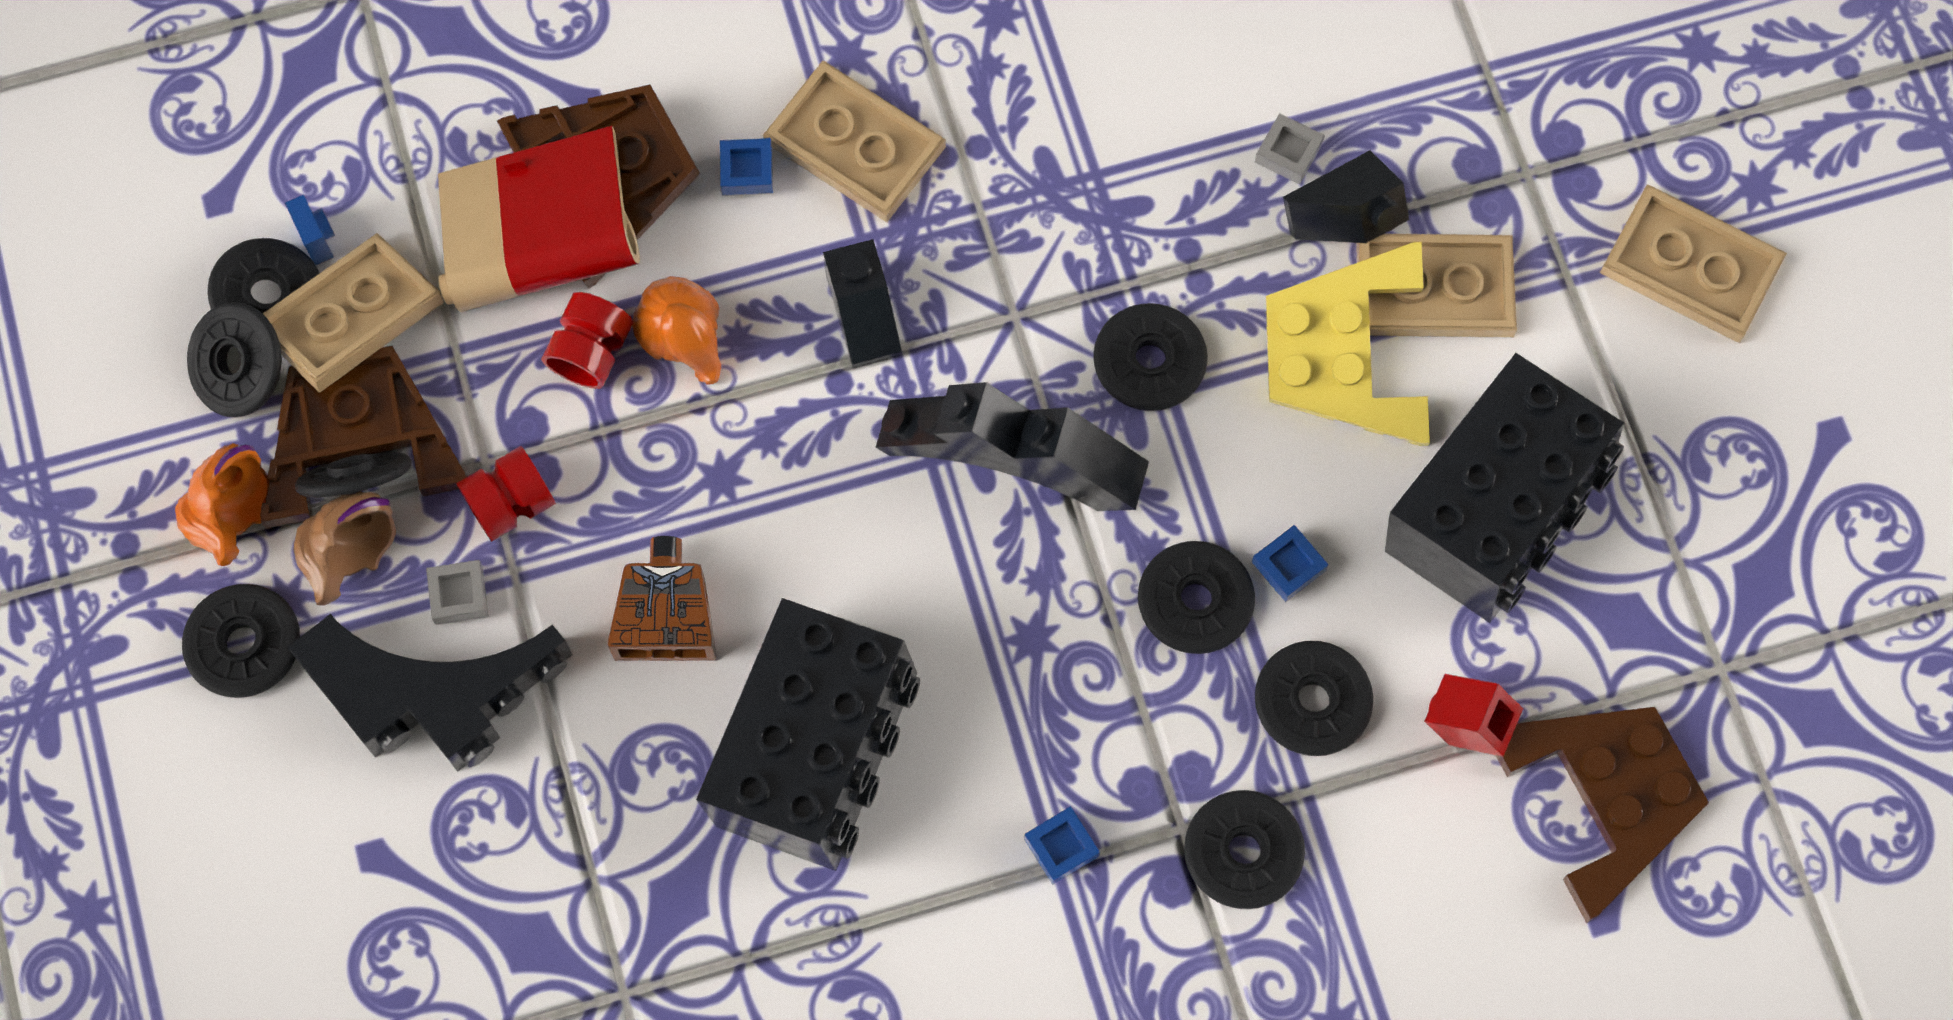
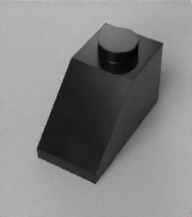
(1348, 203)
(862, 303)

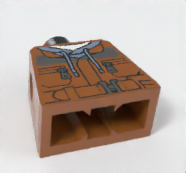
(662, 609)

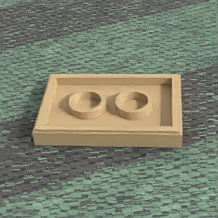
(855, 141)
(1693, 263)
(1464, 290)
(351, 311)

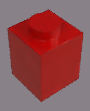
(1473, 714)

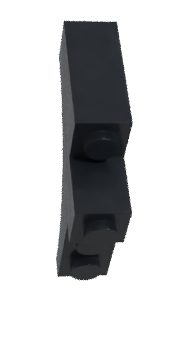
(1040, 445)
(451, 701)

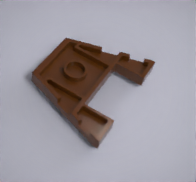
(650, 151)
(360, 413)
(1629, 782)

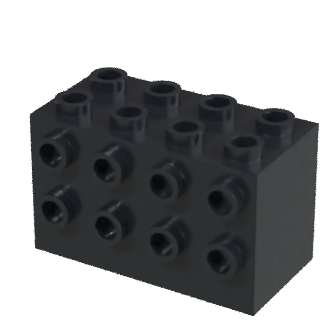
(1504, 488)
(810, 734)

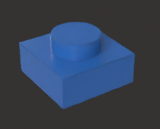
(746, 166)
(312, 228)
(1290, 563)
(1061, 845)

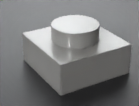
(1289, 148)
(457, 592)

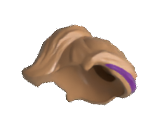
(343, 540)

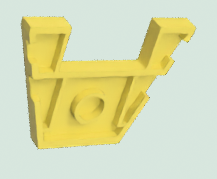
(1324, 350)

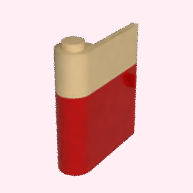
(534, 221)

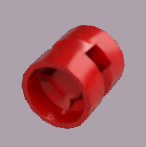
(589, 335)
(506, 493)

